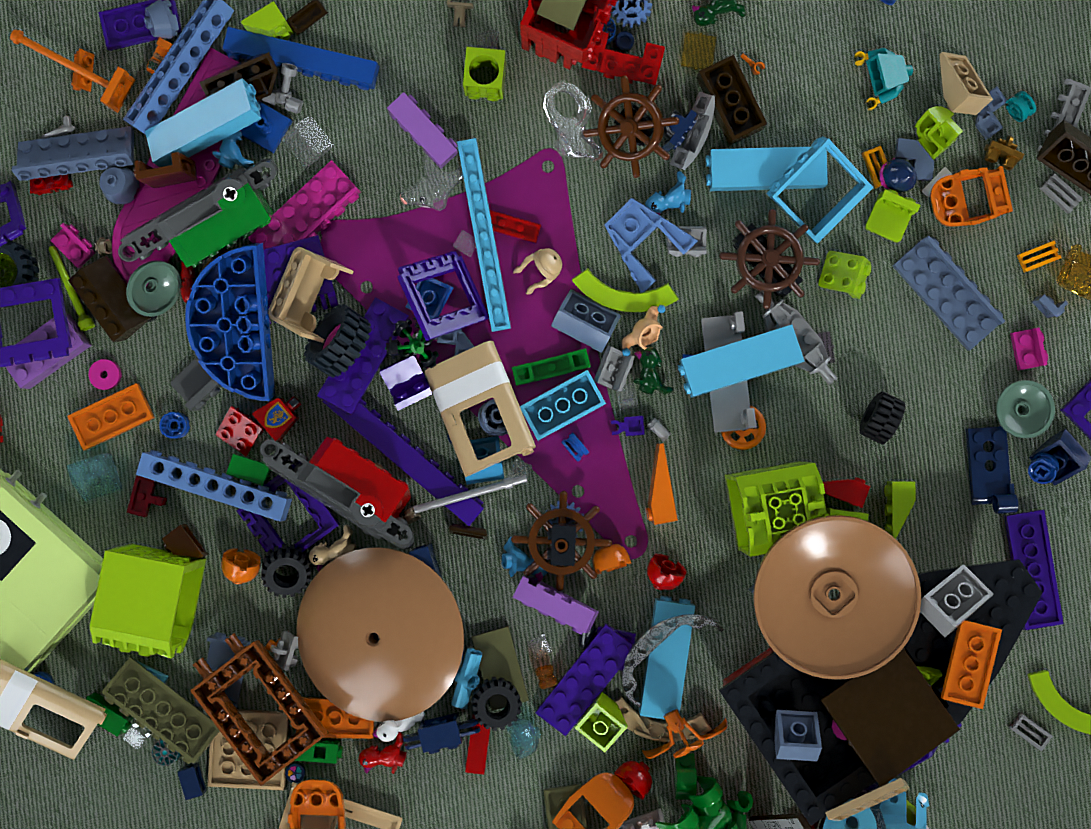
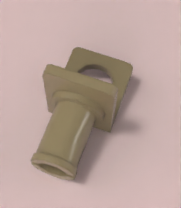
(459, 12)

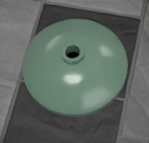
(159, 293)
(1036, 405)

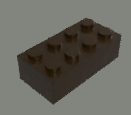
(734, 101)

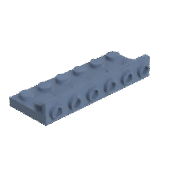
(75, 153)
(948, 292)

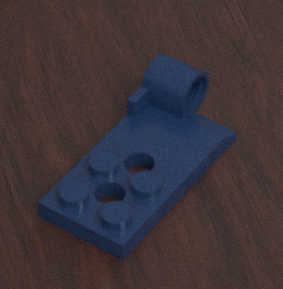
(994, 485)

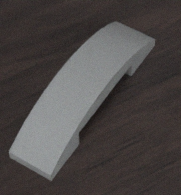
(697, 135)

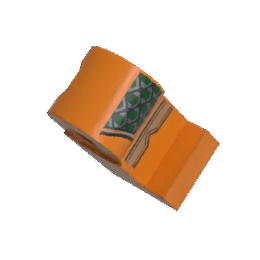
(159, 54)

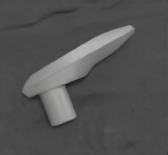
(62, 130)

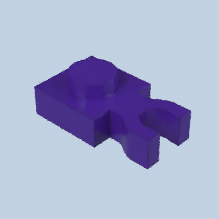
(631, 425)

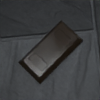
(307, 16)
(468, 531)

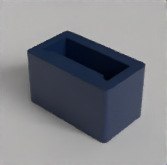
(192, 781)

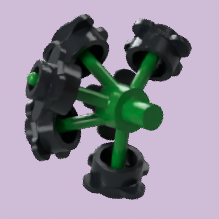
(415, 346)

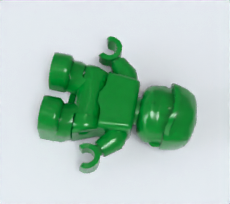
(711, 811)

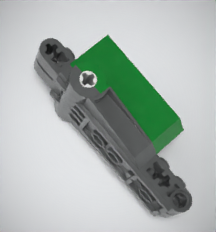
(208, 218)

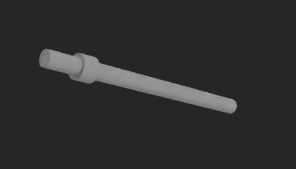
(507, 483)

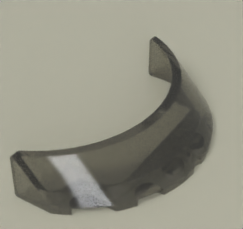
(652, 639)

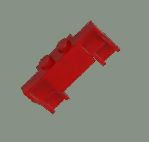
(618, 64)

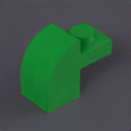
(686, 777)

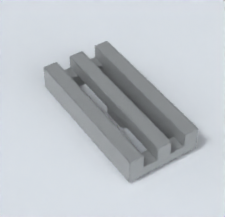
(1073, 203)
(1018, 722)

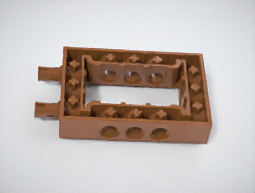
(234, 727)

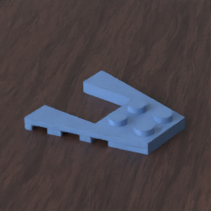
(632, 226)

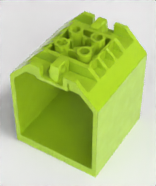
(772, 502)
(146, 600)

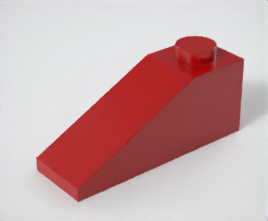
(848, 490)

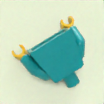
(886, 72)

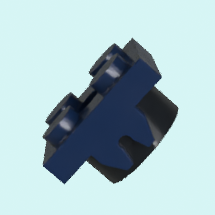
(675, 133)

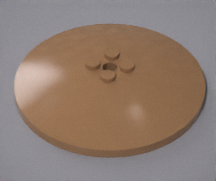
(858, 628)

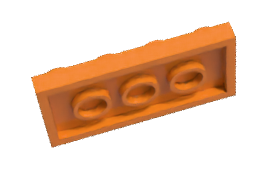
(111, 416)
(971, 664)
(338, 722)

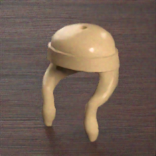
(547, 262)

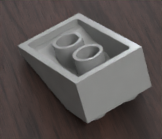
(954, 600)

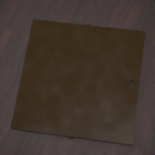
(890, 717)

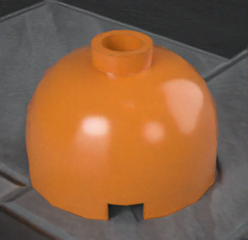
(610, 558)
(240, 566)

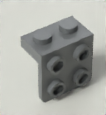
(195, 386)

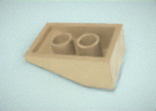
(962, 85)

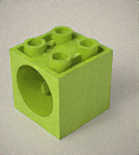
(479, 58)

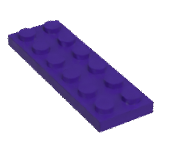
(349, 387)
(1031, 545)
(585, 679)

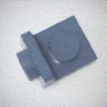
(1047, 306)

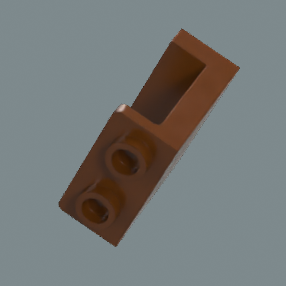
(181, 171)

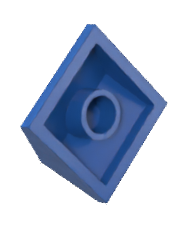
(434, 296)

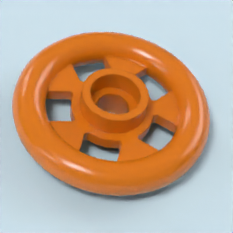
(741, 442)

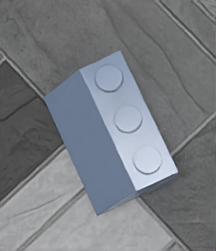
(585, 320)

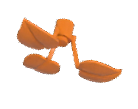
(676, 724)

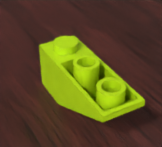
(900, 500)

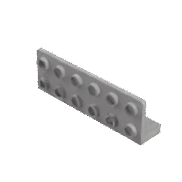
(730, 404)

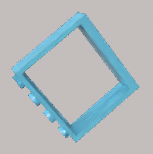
(847, 203)

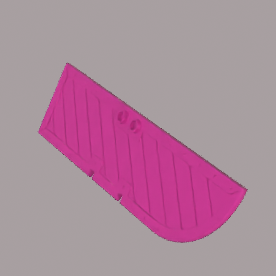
(151, 201)

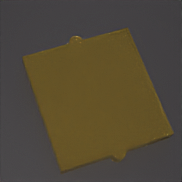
(698, 51)

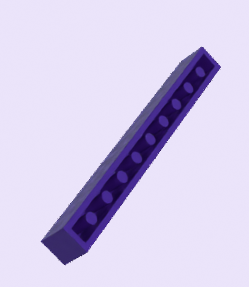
(410, 459)

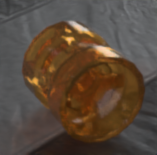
(546, 676)

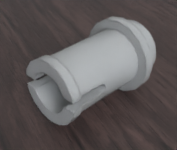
(658, 429)

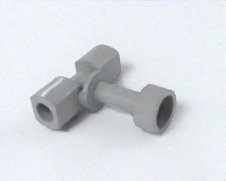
(283, 95)

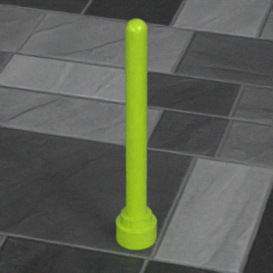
(84, 321)

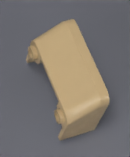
(300, 289)

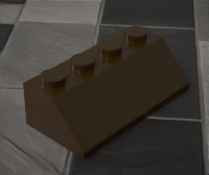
(1068, 154)
(105, 296)

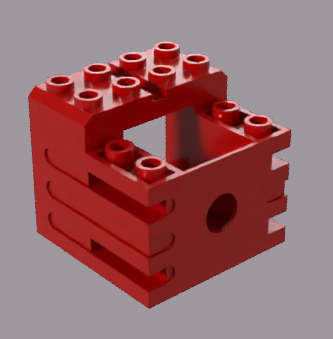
(573, 45)

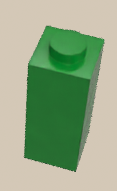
(115, 721)
(323, 752)

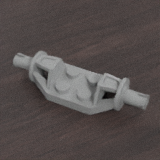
(809, 342)

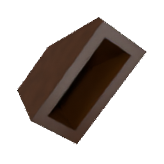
(184, 543)

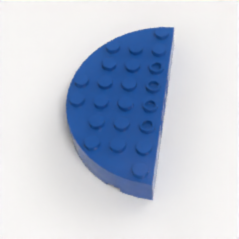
(231, 322)

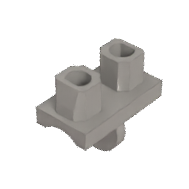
(285, 649)

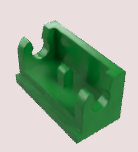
(248, 470)

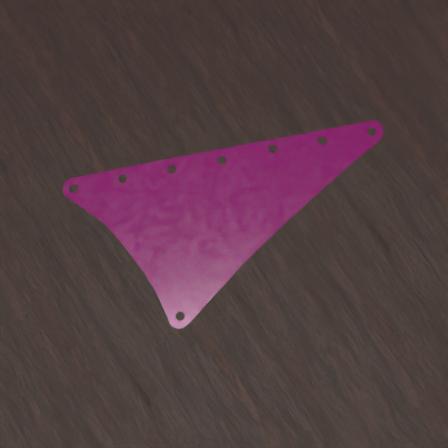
(382, 245)

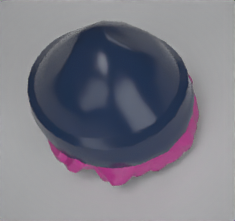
(898, 175)

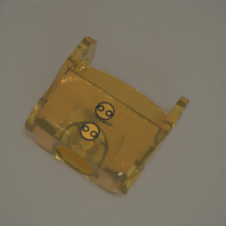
(1076, 272)

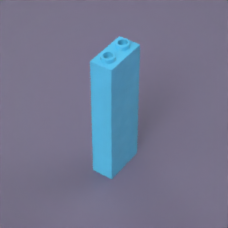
(204, 123)
(761, 167)
(740, 361)
(667, 663)

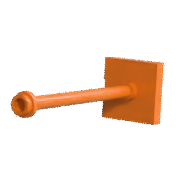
(116, 89)

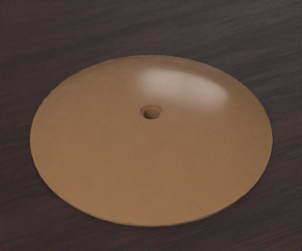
(416, 629)

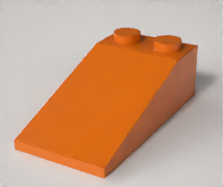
(661, 497)

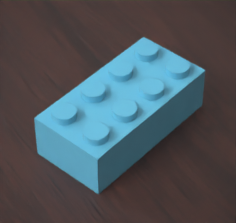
(562, 405)

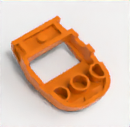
(949, 199)
(607, 795)
(316, 798)

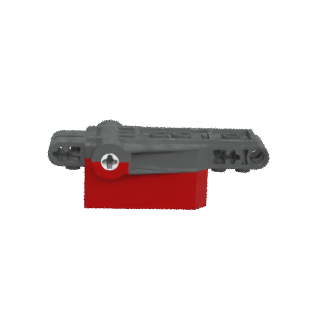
(347, 486)

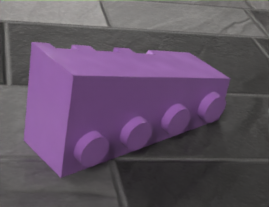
(422, 129)
(555, 604)

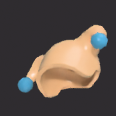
(644, 331)

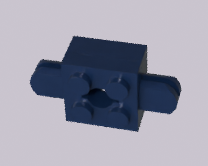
(441, 733)

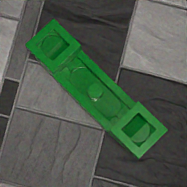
(551, 367)

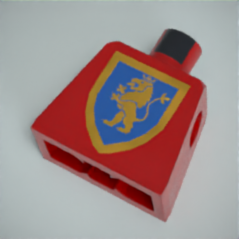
(278, 416)

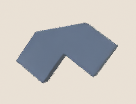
(985, 119)
(922, 161)
(456, 338)

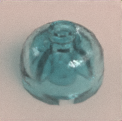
(523, 738)

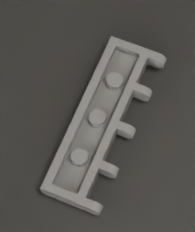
(1072, 104)

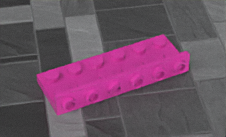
(309, 208)

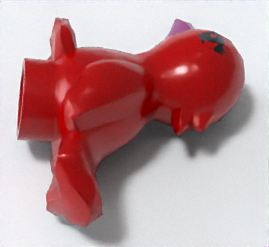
(390, 756)

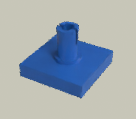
(268, 130)

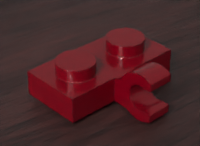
(143, 496)

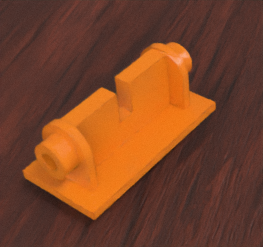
(85, 60)

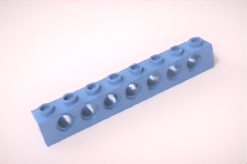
(170, 67)
(149, 468)

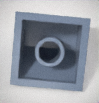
(797, 735)

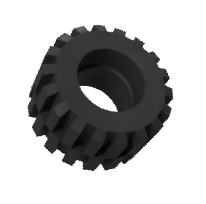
(882, 417)
(286, 584)
(502, 718)

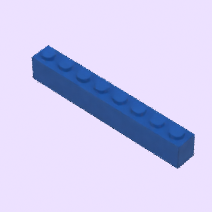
(307, 59)

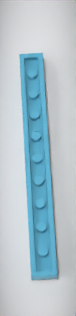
(484, 234)

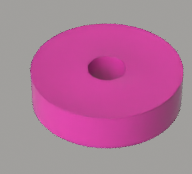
(96, 374)

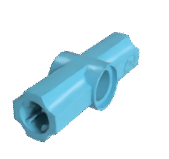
(467, 678)

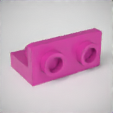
(72, 245)
(1029, 348)

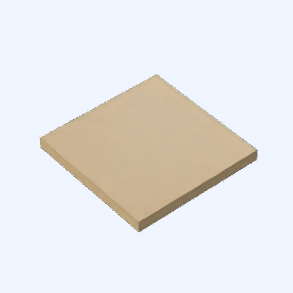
(228, 769)
(868, 800)

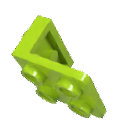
(891, 215)
(845, 273)

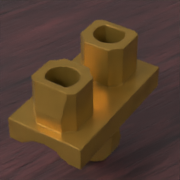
(1003, 149)

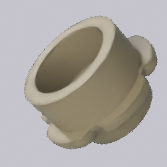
(103, 246)
(410, 516)

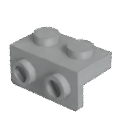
(698, 249)
(614, 369)

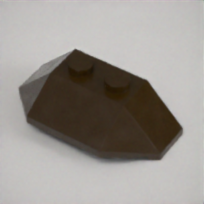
(257, 70)

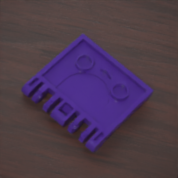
(276, 261)

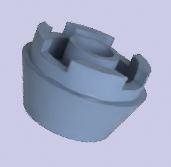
(161, 20)
(119, 185)
(491, 420)

